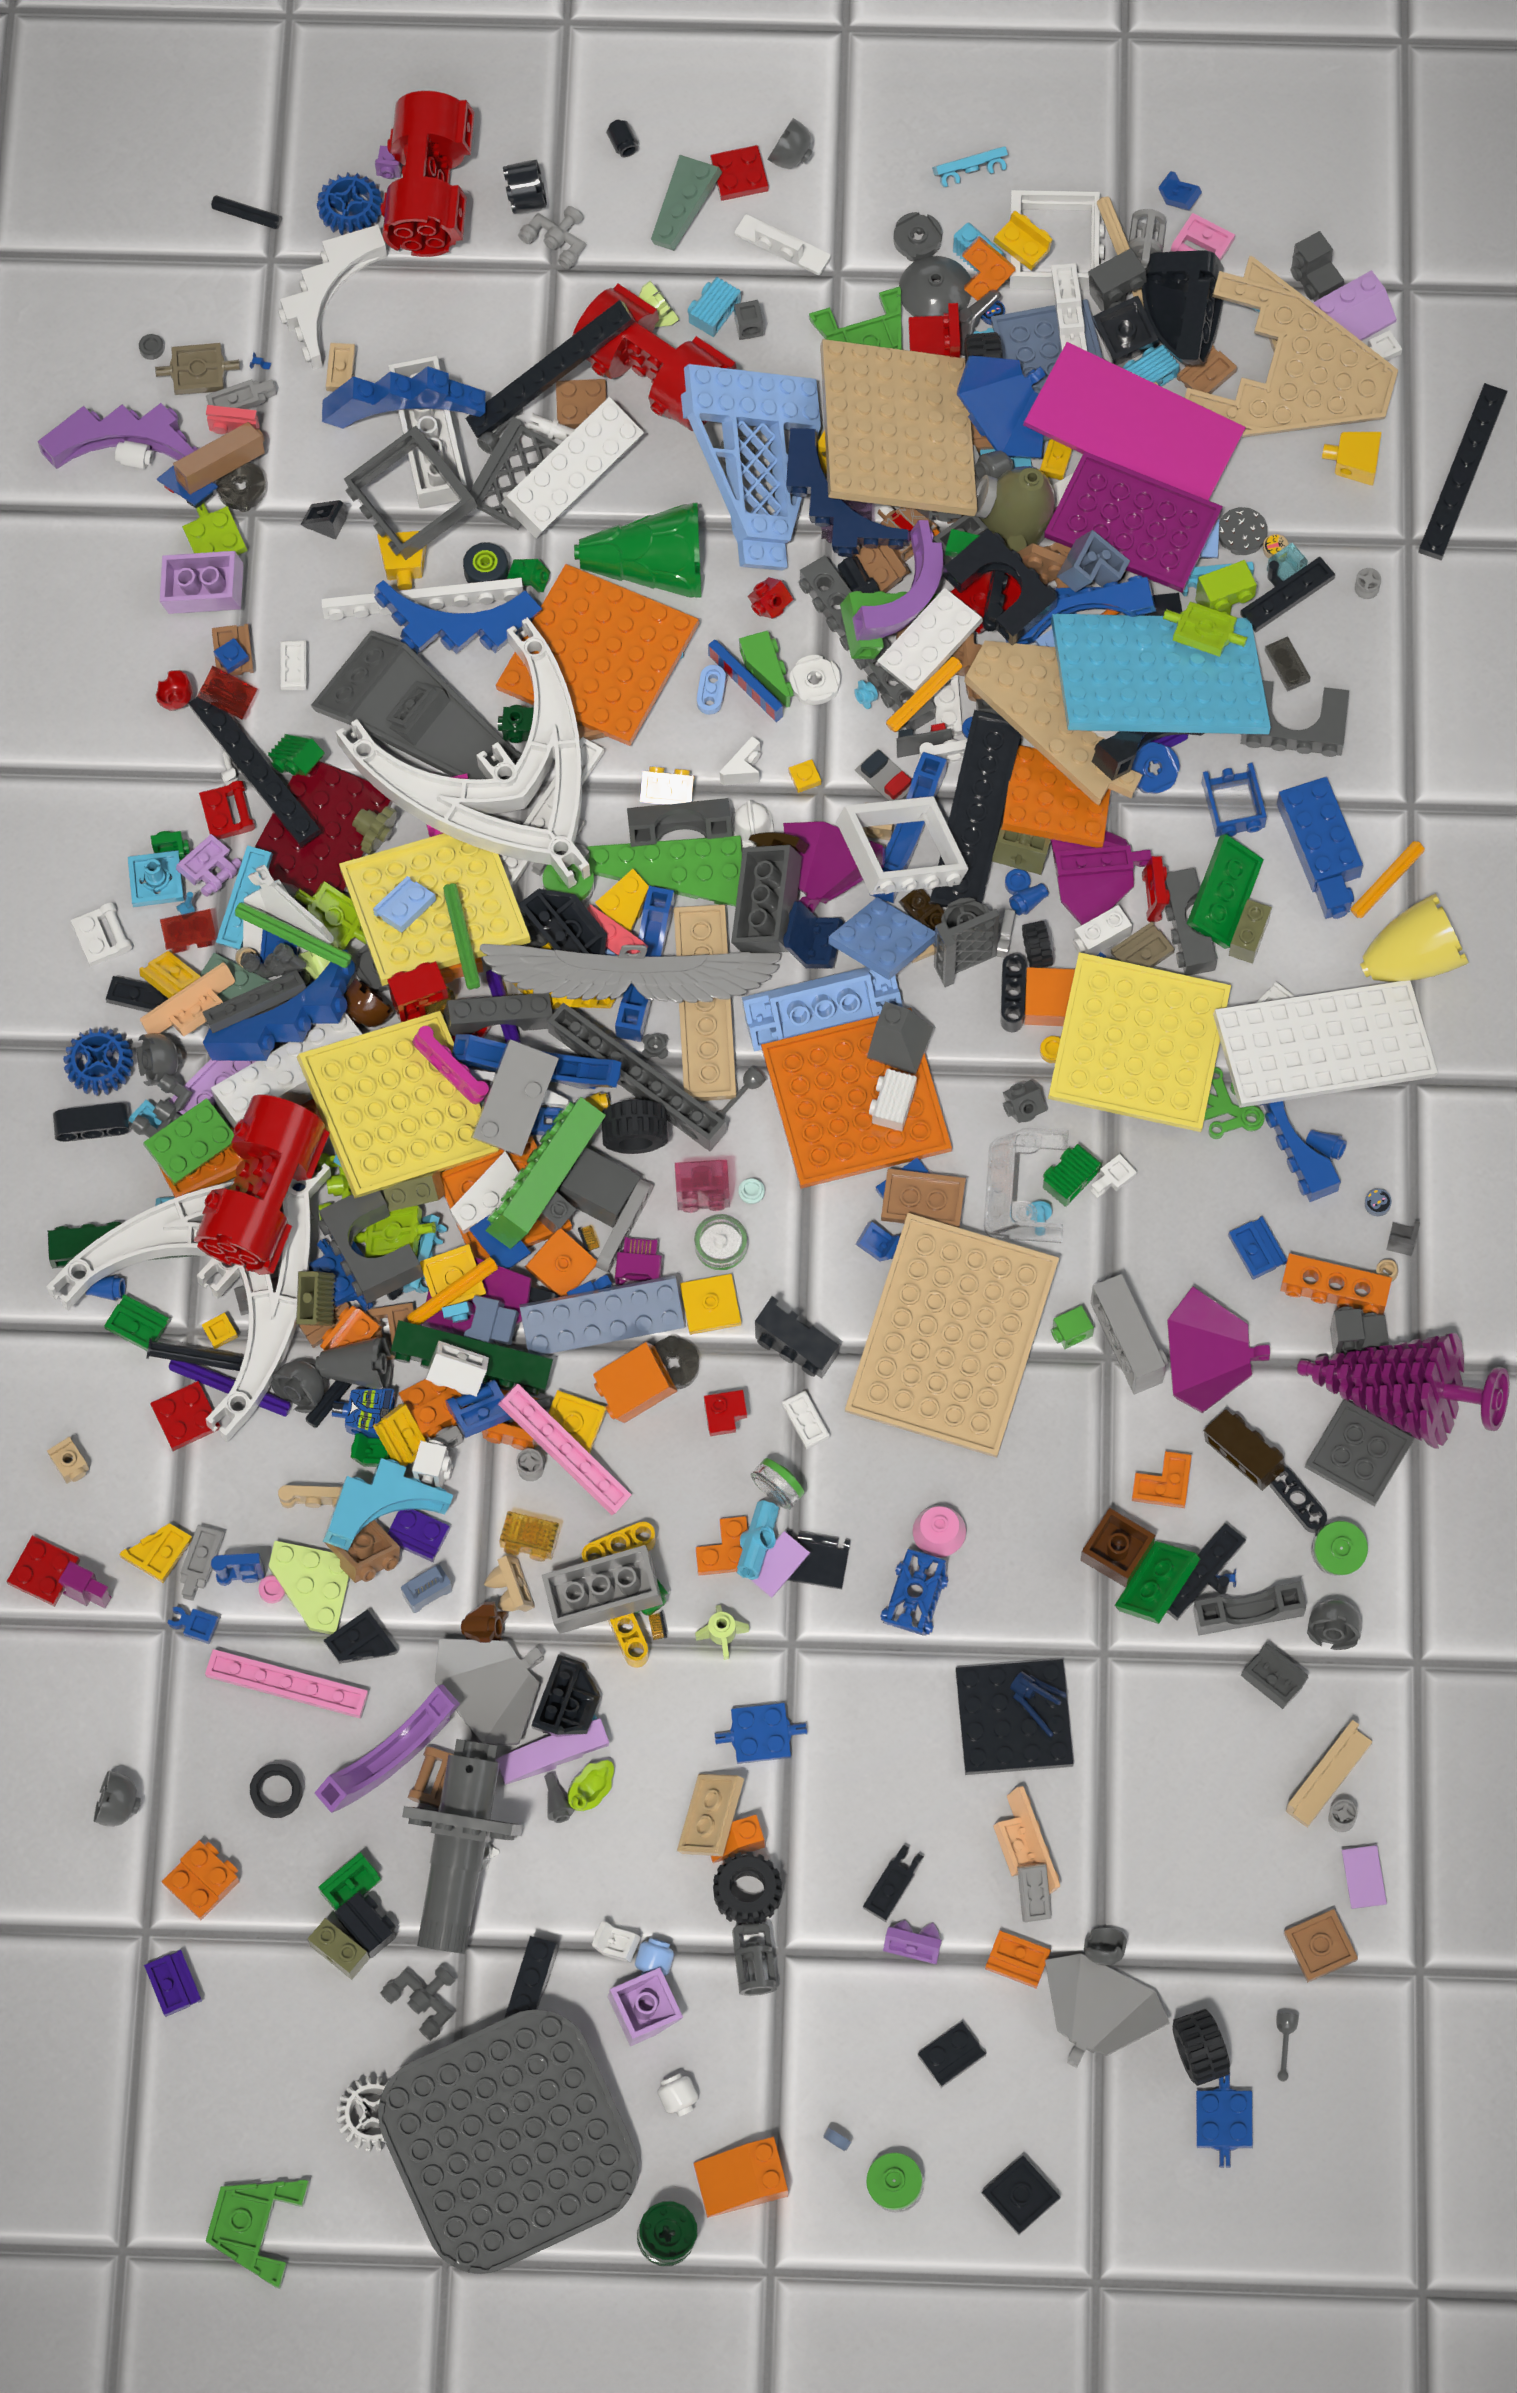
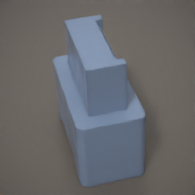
(492, 1321)
(426, 1588)

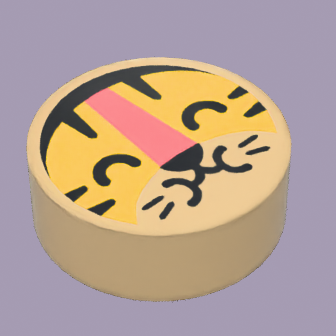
(1274, 544)

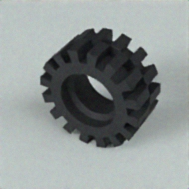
(1037, 944)

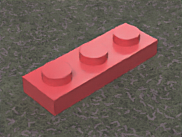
(616, 934)

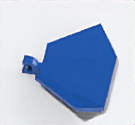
(999, 403)

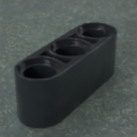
(1013, 1004)
(91, 1122)

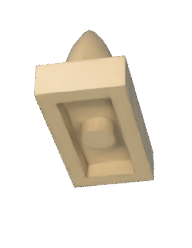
(510, 1575)

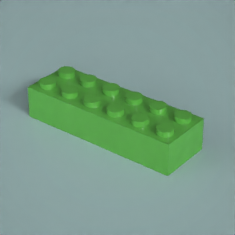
(544, 1172)

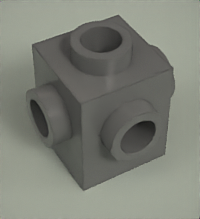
(1023, 1102)

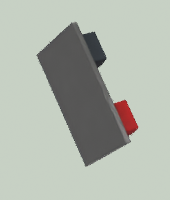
(909, 744)

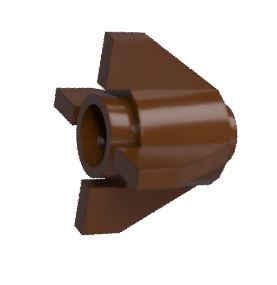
(484, 1623)

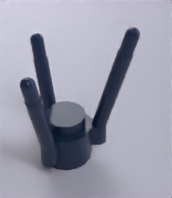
(1027, 1686)

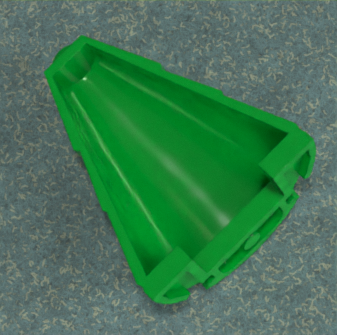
(650, 551)

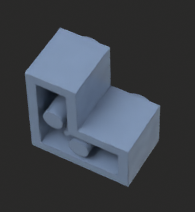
(1090, 561)

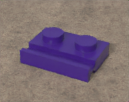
(418, 1533)
(172, 1983)

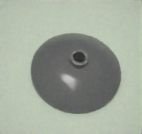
(929, 298)

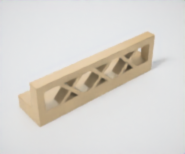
(1328, 1775)

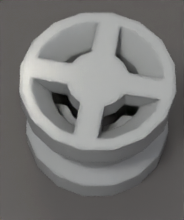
(1368, 577)

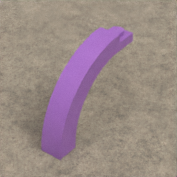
(889, 618)
(391, 1755)

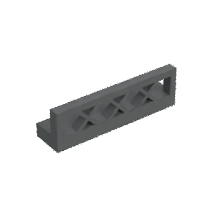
(254, 1001)

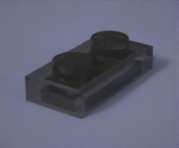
(1287, 664)

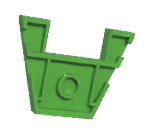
(878, 331)
(242, 2221)

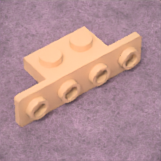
(186, 1007)
(1022, 1838)

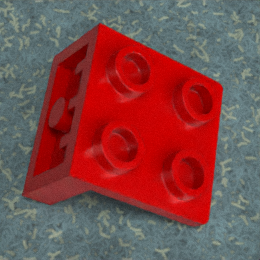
(936, 333)

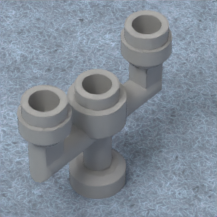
(556, 235)

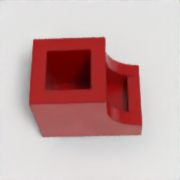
(723, 1411)

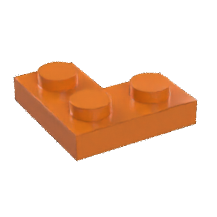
(992, 268)
(1166, 1489)
(723, 1557)

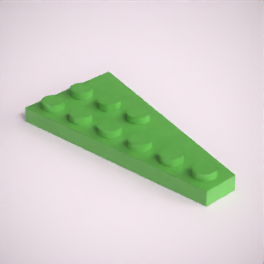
(688, 866)

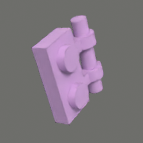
(203, 859)

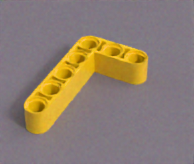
(603, 1547)

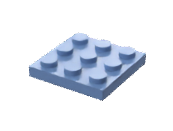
(882, 938)

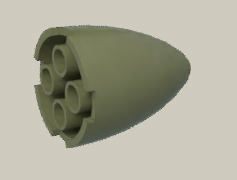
(1022, 504)

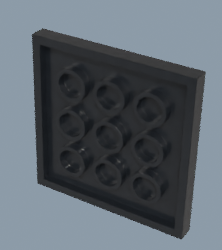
(997, 1728)

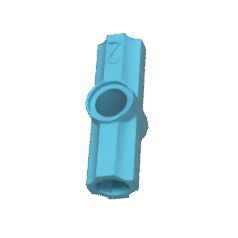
(757, 1540)

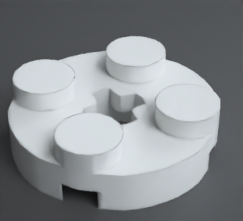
(818, 693)

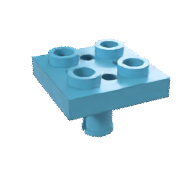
(155, 869)

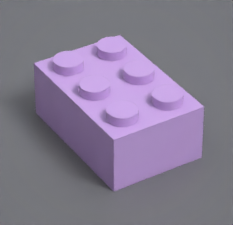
(201, 582)

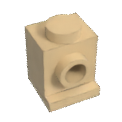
(69, 1471)

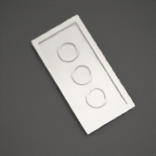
(930, 640)

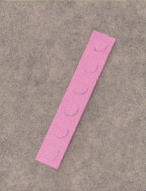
(564, 1449)
(286, 1683)

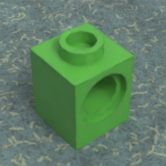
(1072, 1327)

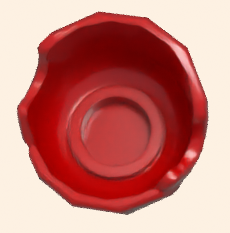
(174, 691)

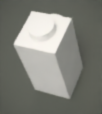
(1102, 932)

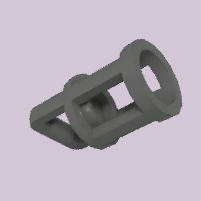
(753, 1954)

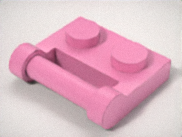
(1204, 235)

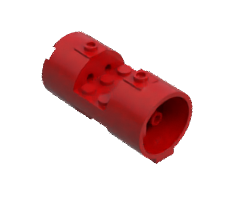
(430, 139)
(649, 354)
(246, 1221)

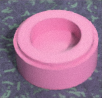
(271, 1590)

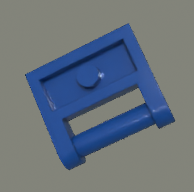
(481, 1414)
(246, 1568)

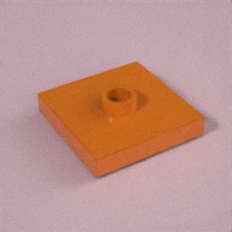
(561, 1263)

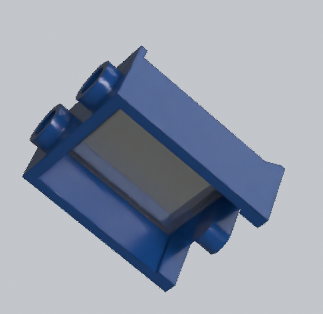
(1234, 802)

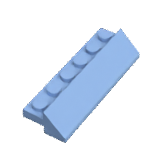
(817, 1005)

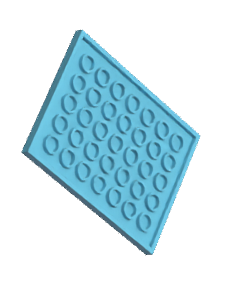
(1137, 679)

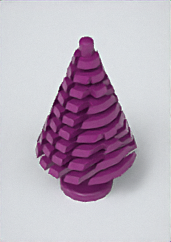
(1412, 1385)

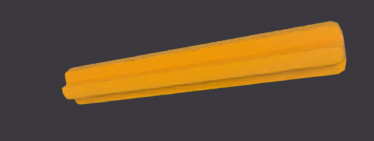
(923, 694)
(1387, 879)
(453, 1291)

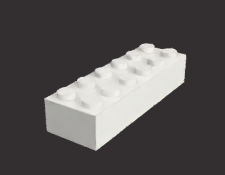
(439, 431)
(572, 467)
(278, 1075)

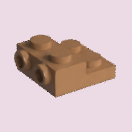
(368, 1554)

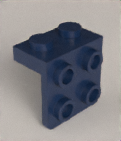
(809, 937)

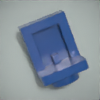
(1178, 193)
(877, 1242)

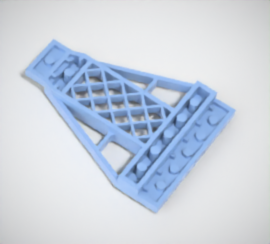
(771, 405)

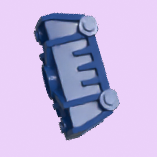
(927, 1601)

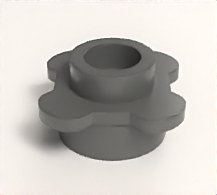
(655, 1039)

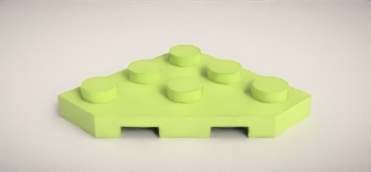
(311, 1583)

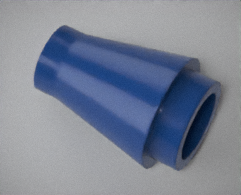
(1027, 899)
(1328, 1144)
(108, 1288)

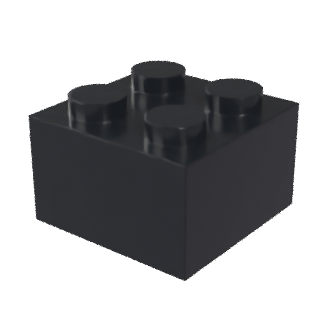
(1125, 330)

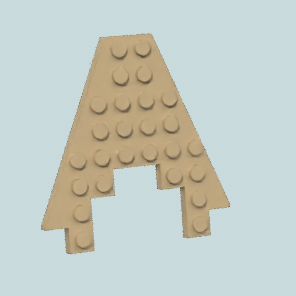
(1317, 369)
(1026, 691)

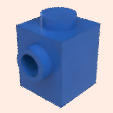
(1334, 897)

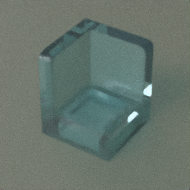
(1289, 561)

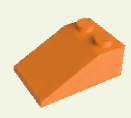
(741, 2177)

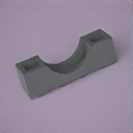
(707, 817)
(1195, 950)
(473, 1014)
(1225, 1614)

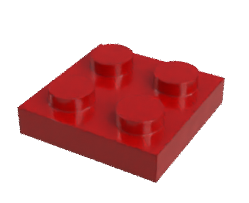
(741, 173)
(184, 1415)
(40, 1570)

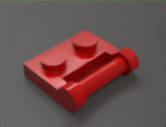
(218, 812)
(1157, 896)

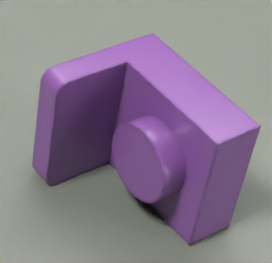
(386, 165)

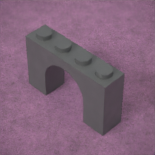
(1323, 737)
(371, 1275)

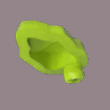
(591, 1785)

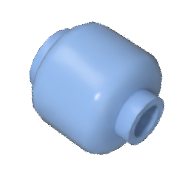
(654, 1955)

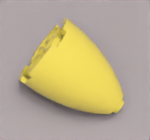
(1414, 946)

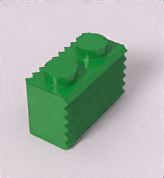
(295, 754)
(1071, 1174)

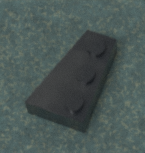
(795, 1340)

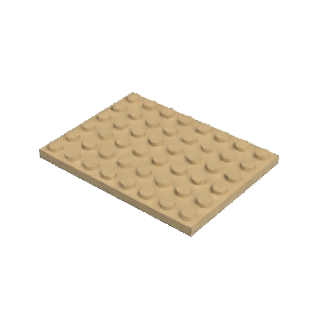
(896, 428)
(952, 1335)

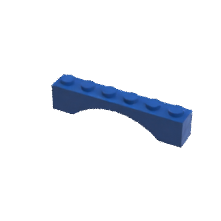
(1129, 598)
(903, 842)
(653, 932)
(1313, 1170)

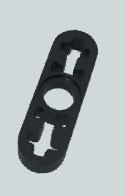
(1315, 1510)

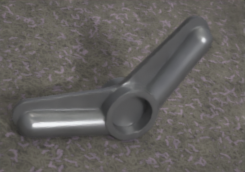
(970, 317)

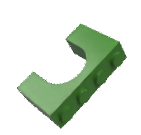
(851, 604)

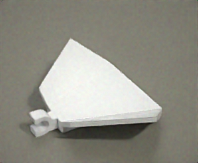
(276, 902)

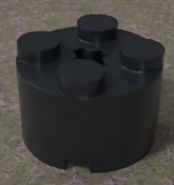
(525, 186)

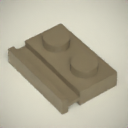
(1144, 947)

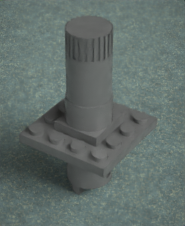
(459, 1844)

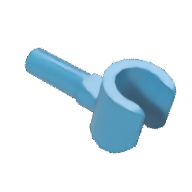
(186, 907)

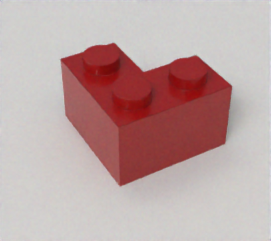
(416, 990)

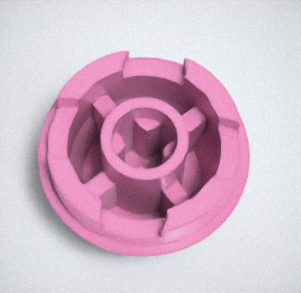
(939, 1531)

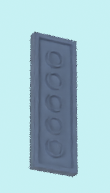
(602, 1316)

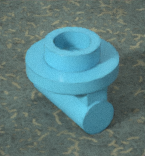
(1043, 1209)

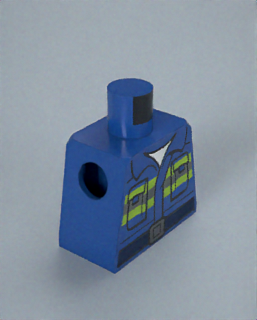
(365, 1410)

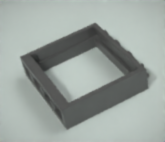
(386, 458)

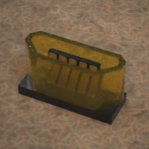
(588, 1238)
(657, 1626)

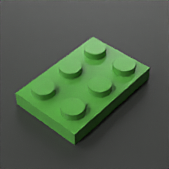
(190, 1141)

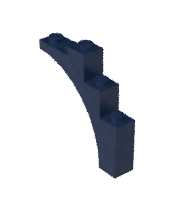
(849, 527)

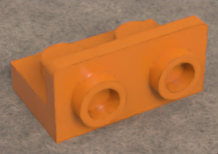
(353, 1327)

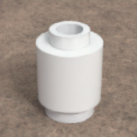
(134, 454)

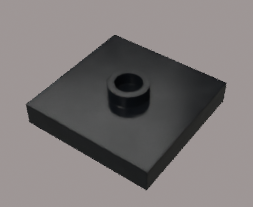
(1020, 2195)

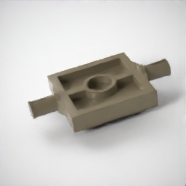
(197, 368)

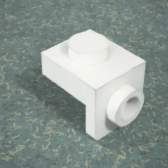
(615, 1942)

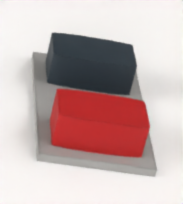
(884, 776)

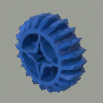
(343, 194)
(109, 1044)

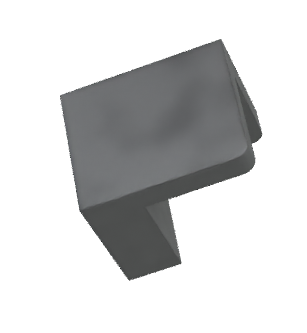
(1403, 1238)

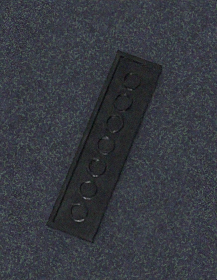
(979, 803)

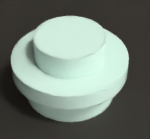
(751, 1191)

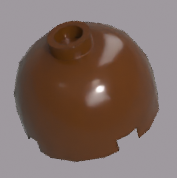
(366, 1006)

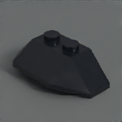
(564, 922)
(567, 1700)

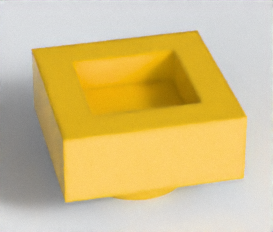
(804, 776)
(219, 1331)

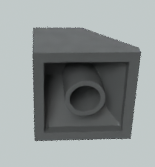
(899, 1038)

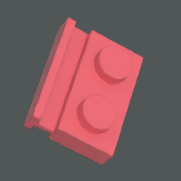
(225, 419)

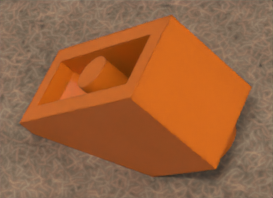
(743, 1837)

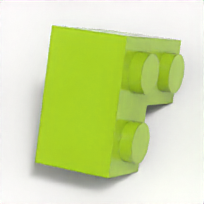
(1226, 587)

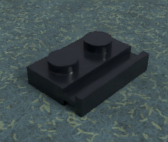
(951, 2054)

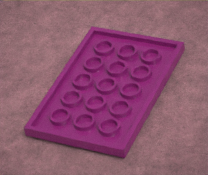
(1139, 516)

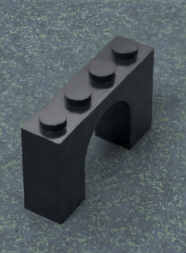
(990, 554)

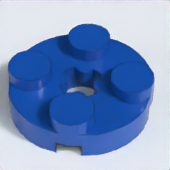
(1167, 772)

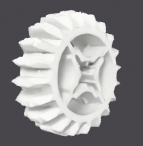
(364, 2123)

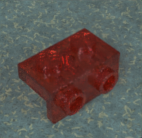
(187, 930)

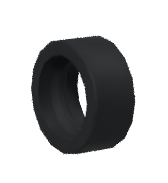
(275, 1811)

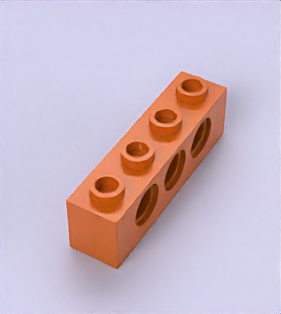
(1326, 1273)

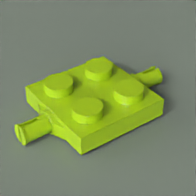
(214, 532)
(1204, 628)
(334, 912)
(394, 1232)

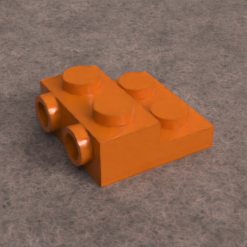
(429, 1407)
(201, 1879)

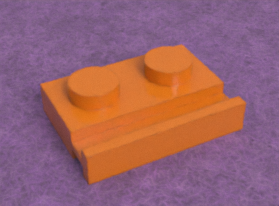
(1017, 1959)

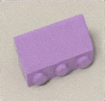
(1360, 306)

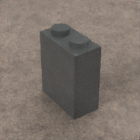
(598, 1187)

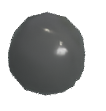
(1105, 1946)

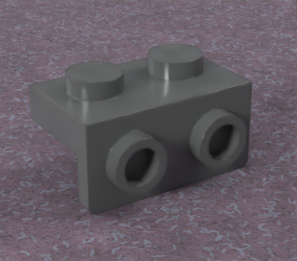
(1275, 1676)

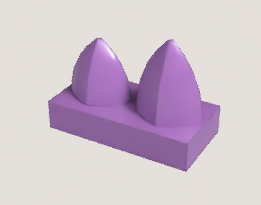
(920, 1946)

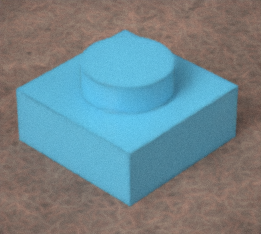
(458, 1312)

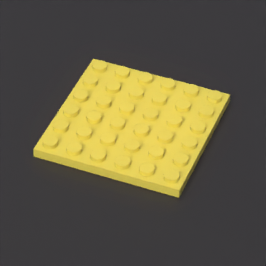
(433, 862)
(1138, 1042)
(391, 1107)

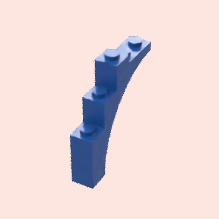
(395, 391)
(455, 629)
(256, 1036)
(570, 1070)

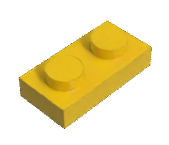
(1056, 460)

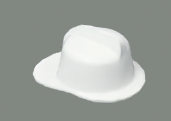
(750, 820)

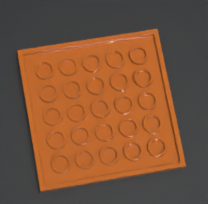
(609, 648)
(825, 1100)

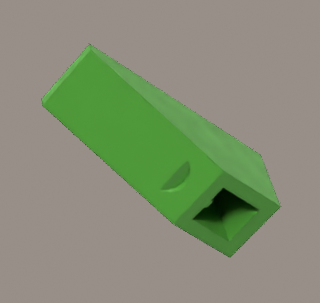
(761, 661)

